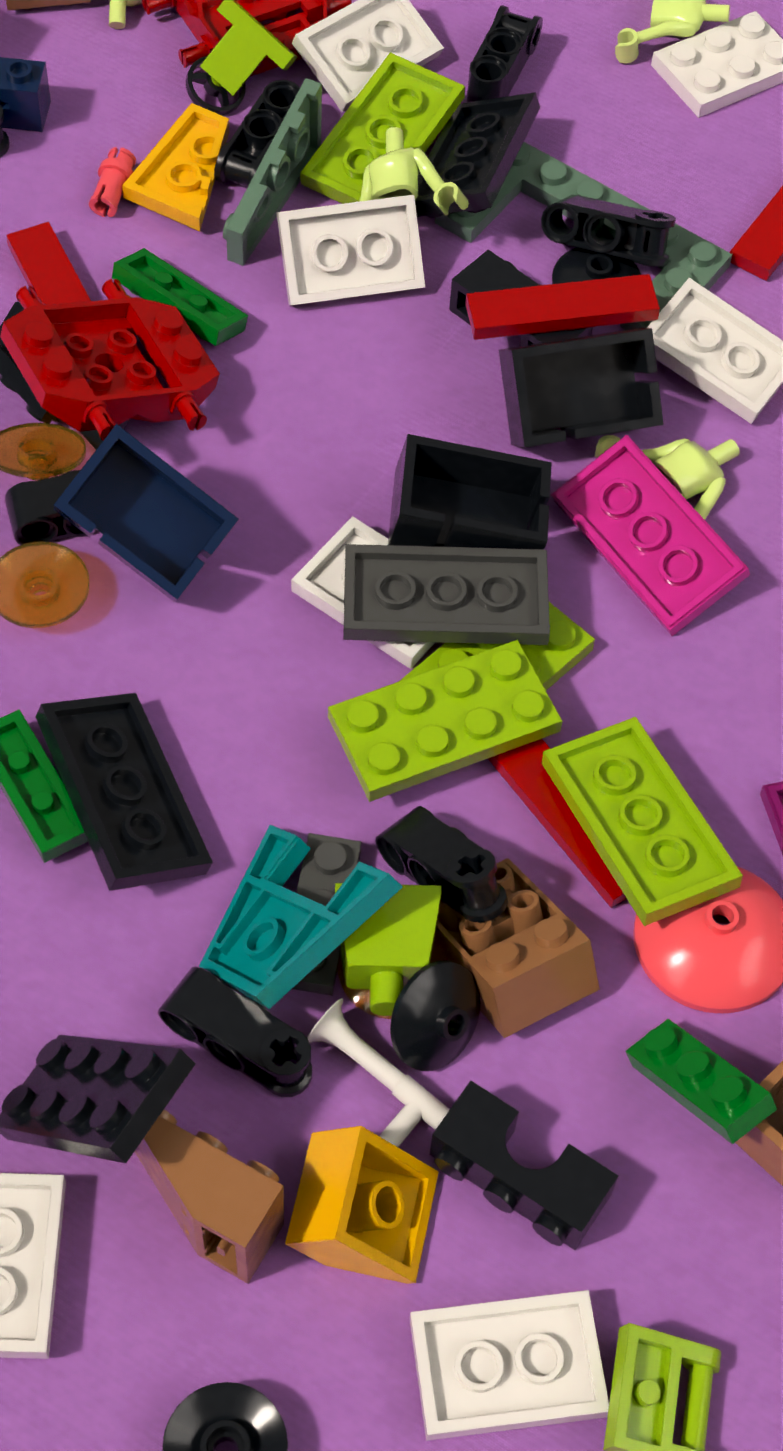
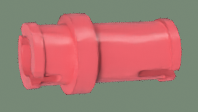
(112, 175)

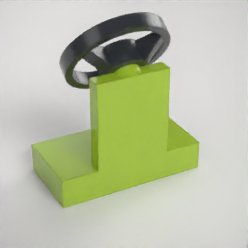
(235, 58)

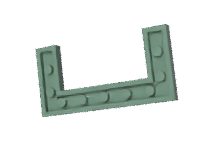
(552, 180)

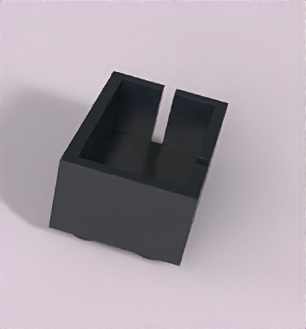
(580, 387)
(468, 497)

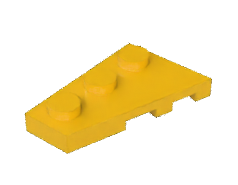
(180, 168)

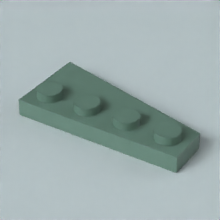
(277, 173)

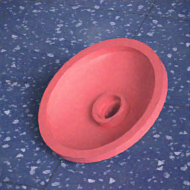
(717, 964)

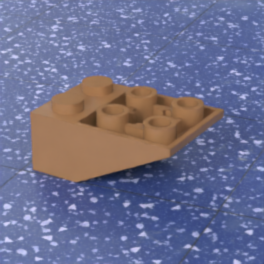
(522, 960)
(219, 1202)

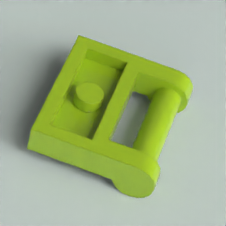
(647, 1391)

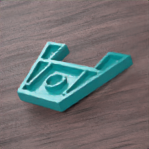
(279, 936)

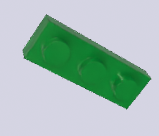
(160, 282)
(36, 790)
(701, 1081)

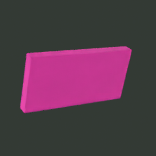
(650, 535)

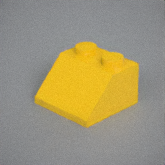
(362, 1205)

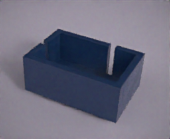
(145, 512)

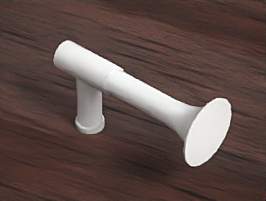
(418, 1102)

